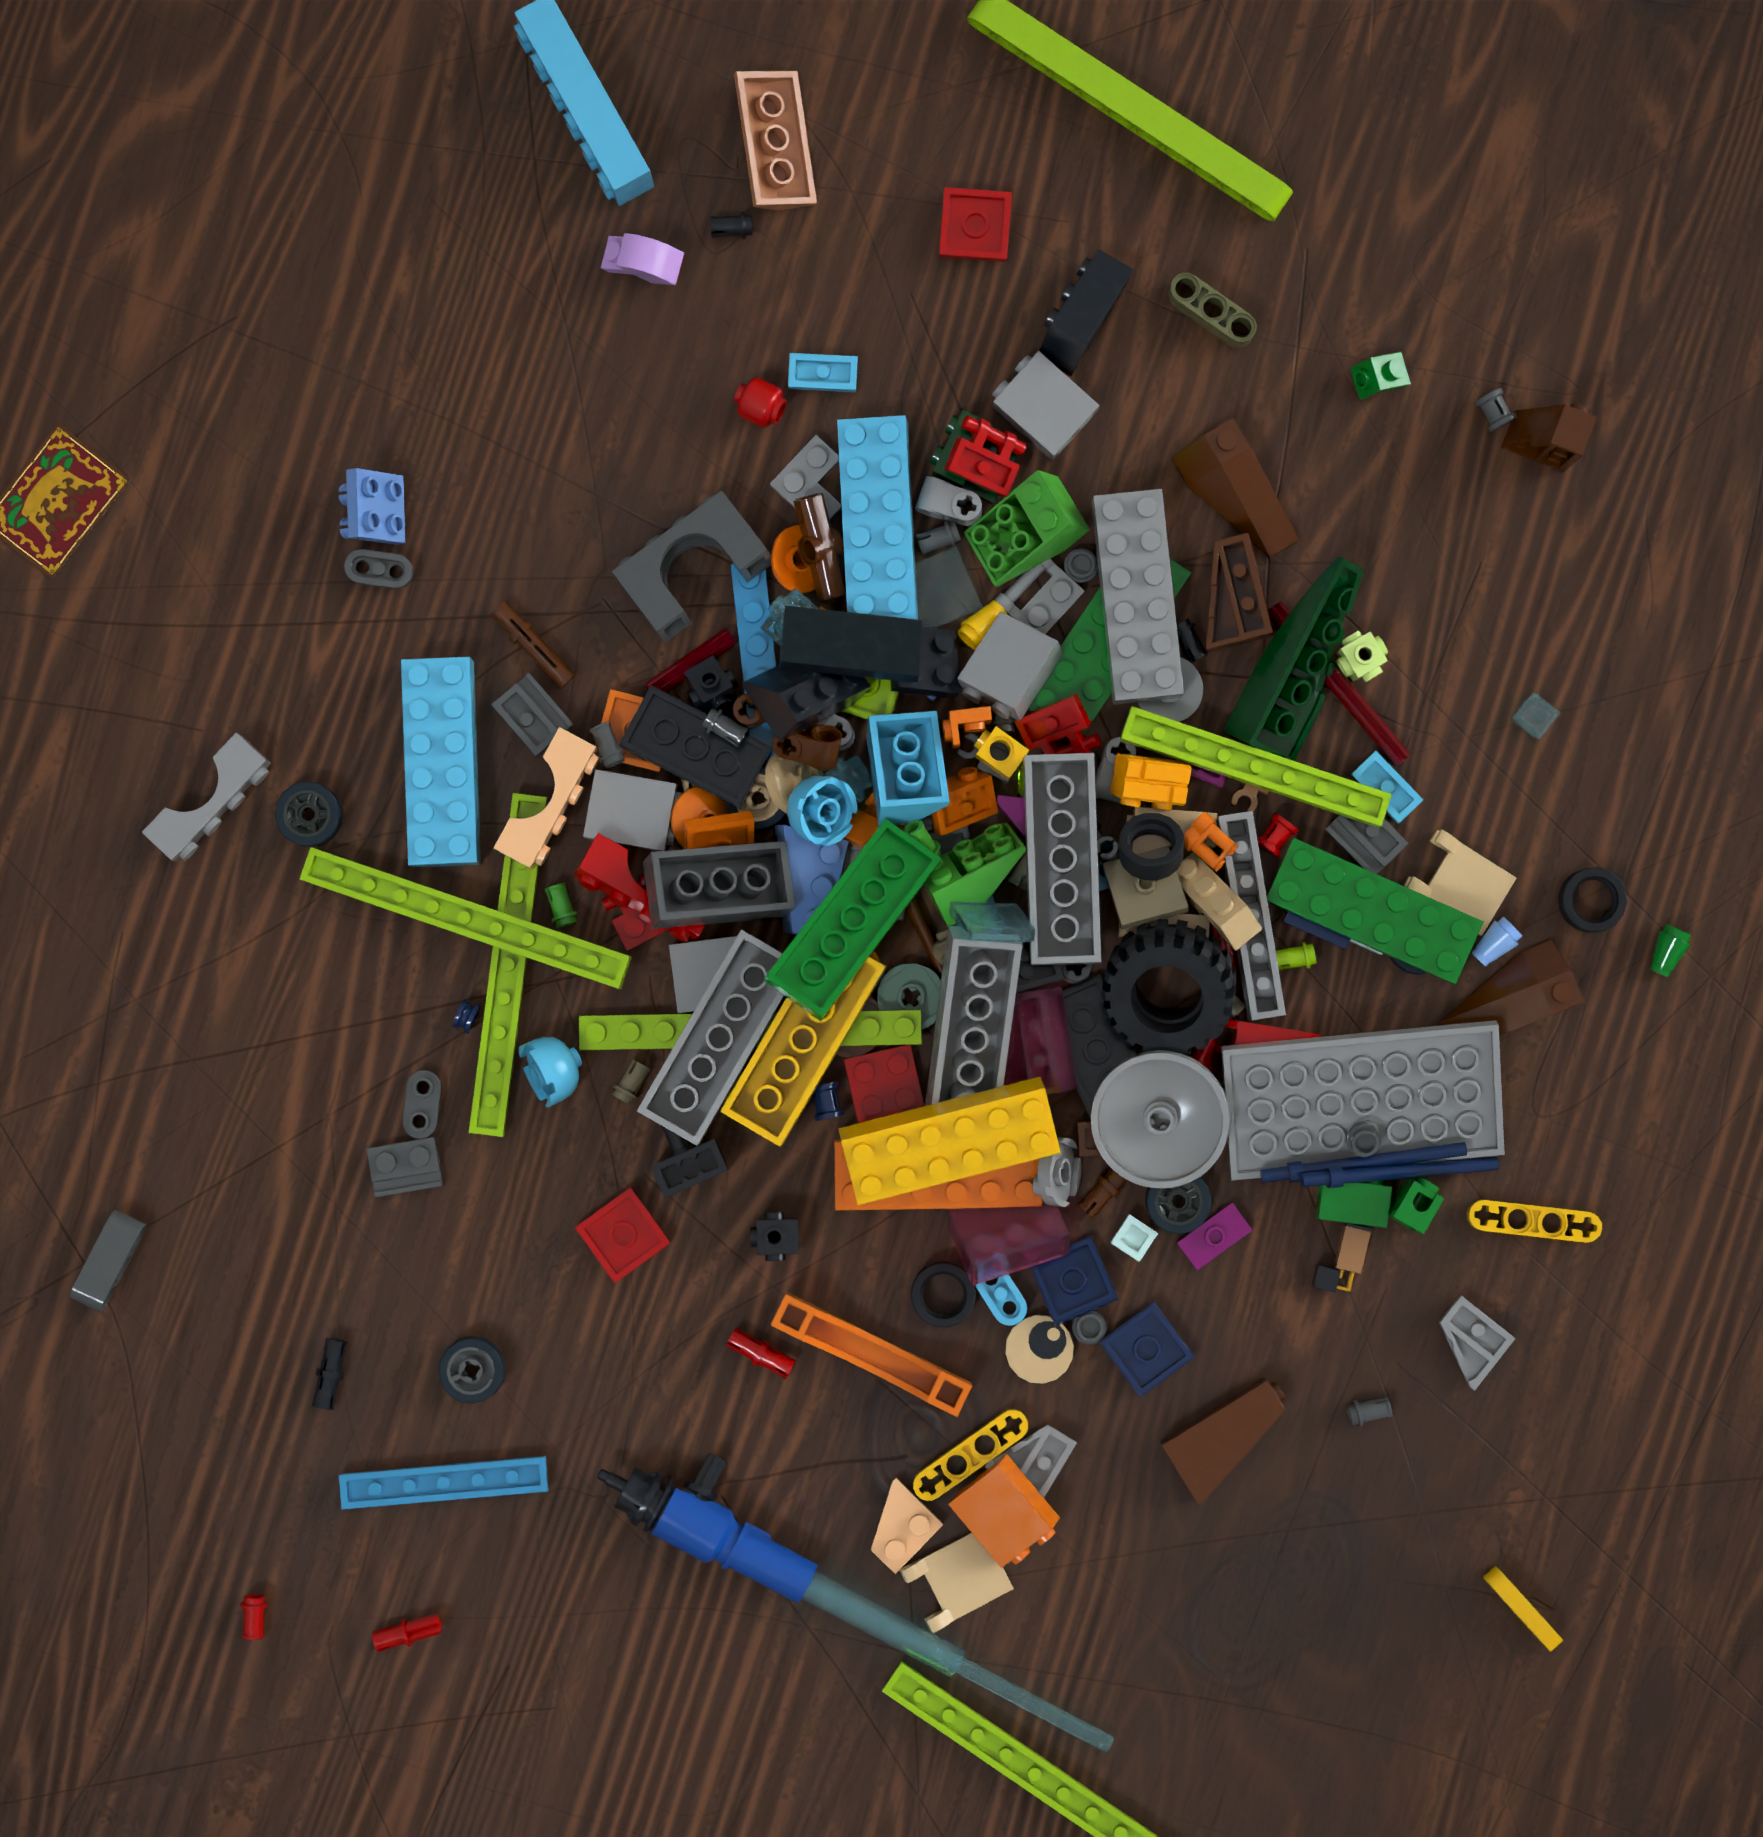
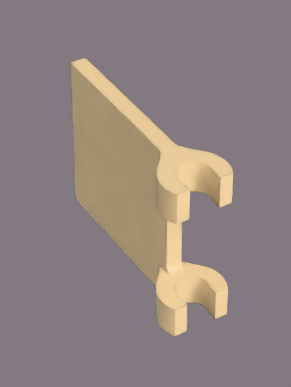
(1465, 881)
(960, 1578)

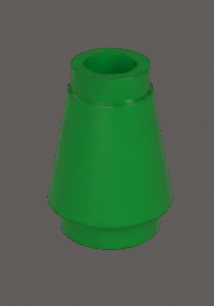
(1669, 949)

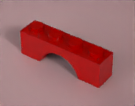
(607, 870)

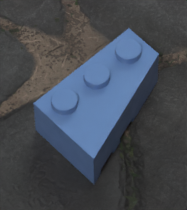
(812, 872)

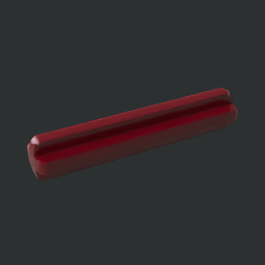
(675, 673)

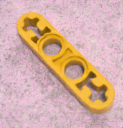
(1534, 1217)
(967, 1450)

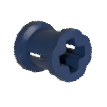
(827, 1101)

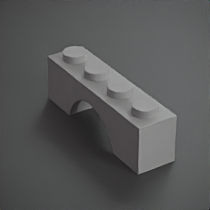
(238, 768)

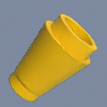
(978, 624)

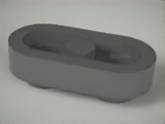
(379, 569)
(422, 1104)

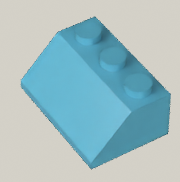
(906, 766)

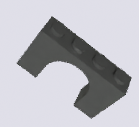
(711, 525)

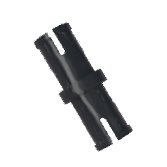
(329, 1373)

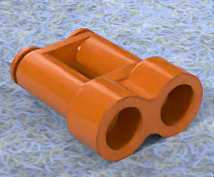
(1197, 835)

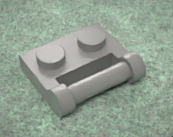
(1048, 603)

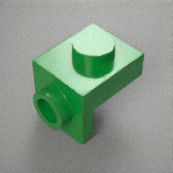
(1380, 375)

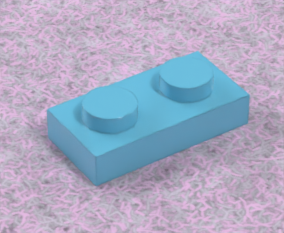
(822, 372)
(1380, 775)

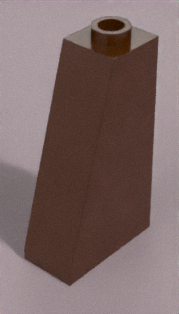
(1221, 1438)

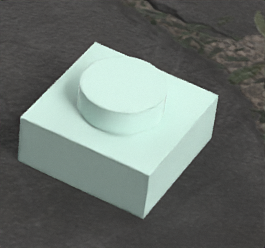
(1134, 1237)

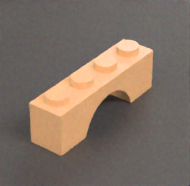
(527, 837)

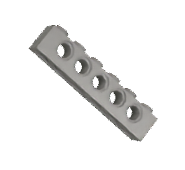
(1258, 955)

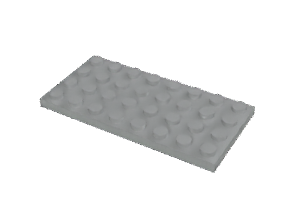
(1409, 1083)

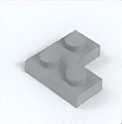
(805, 473)

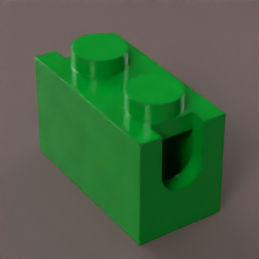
(1355, 1203)
(1415, 1204)

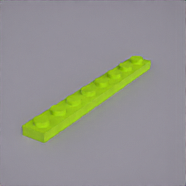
(1255, 767)

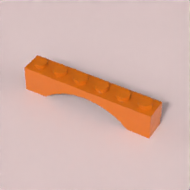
(872, 1354)

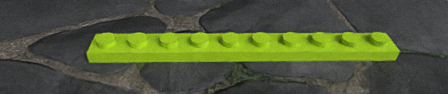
(465, 918)
(504, 992)
(663, 1030)
(1009, 1756)

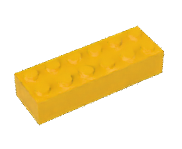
(795, 1059)
(949, 1140)

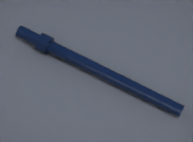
(1294, 1169)
(1336, 1177)

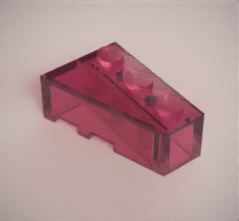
(1040, 1041)

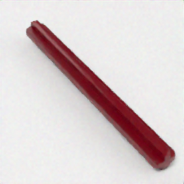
(1355, 703)

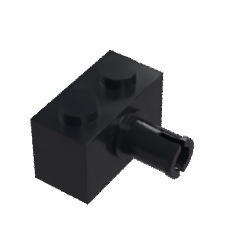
(688, 1164)

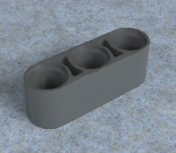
(108, 1260)

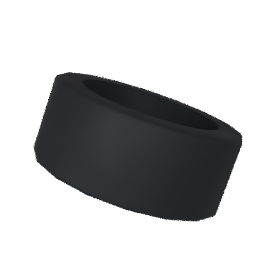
(1151, 825)
(1618, 897)
(924, 1312)

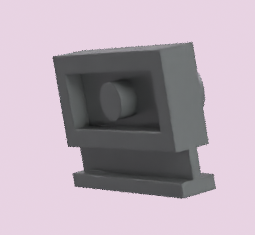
(531, 714)
(1365, 844)
(405, 1167)

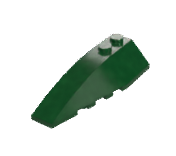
(1290, 676)

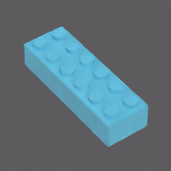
(587, 105)
(877, 516)
(441, 762)

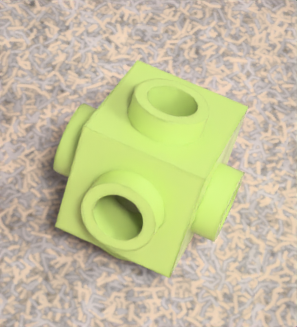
(1350, 662)

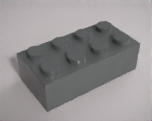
(718, 884)

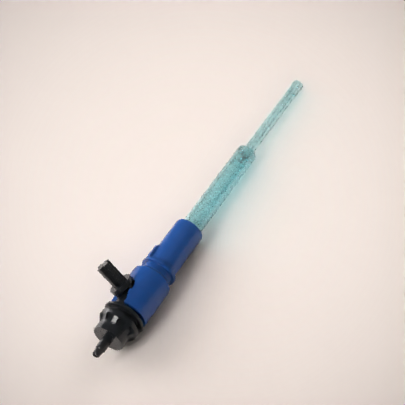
(709, 1532)

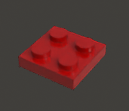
(975, 224)
(883, 1083)
(623, 1235)

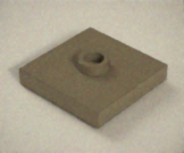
(1144, 900)

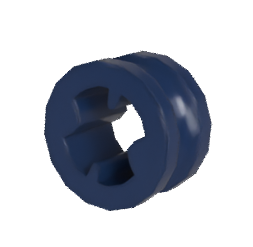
(466, 1016)

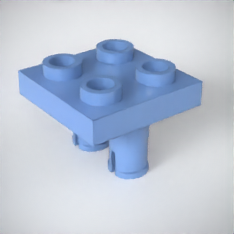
(373, 506)

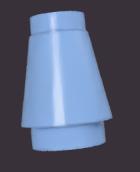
(1497, 941)

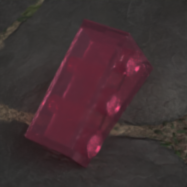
(1006, 1239)

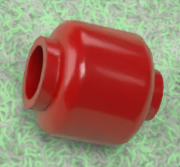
(760, 402)

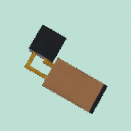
(1349, 1257)

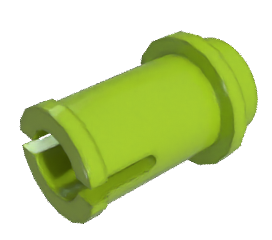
(1296, 957)

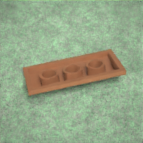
(775, 139)

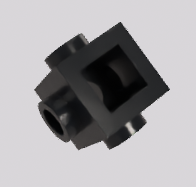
(711, 686)
(789, 1234)

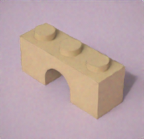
(1217, 901)

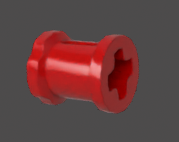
(1276, 835)

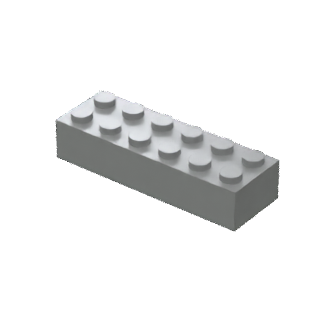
(1137, 596)
(1062, 858)
(973, 1016)
(715, 1041)

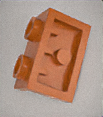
(971, 720)
(970, 800)

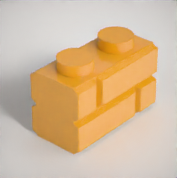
(1150, 780)

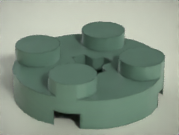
(912, 977)

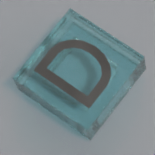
(1535, 716)

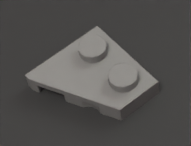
(1474, 1340)
(1040, 1456)

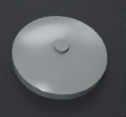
(1160, 1119)

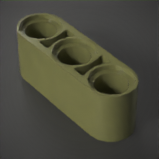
(1203, 295)

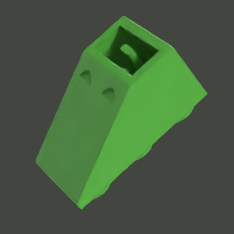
(1026, 528)
(974, 868)

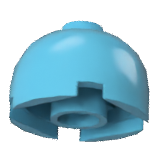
(821, 809)
(551, 1068)

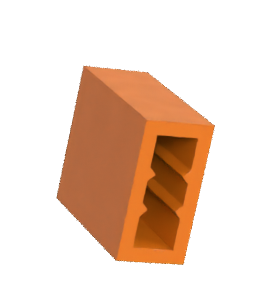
(1005, 1512)

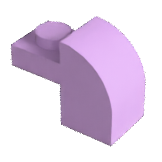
(643, 258)

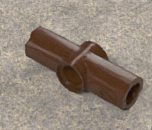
(820, 546)

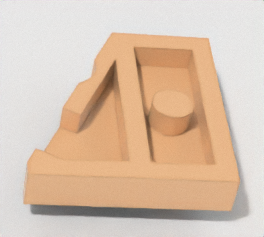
(903, 1527)

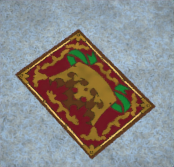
(57, 500)

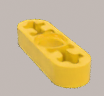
(1522, 1608)

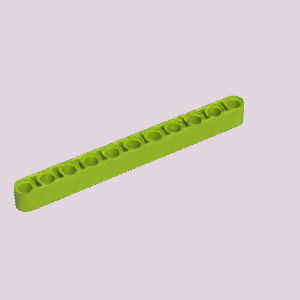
(1131, 106)

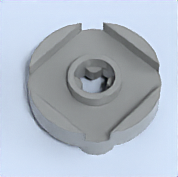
(1058, 1175)

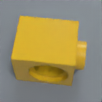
(1009, 765)

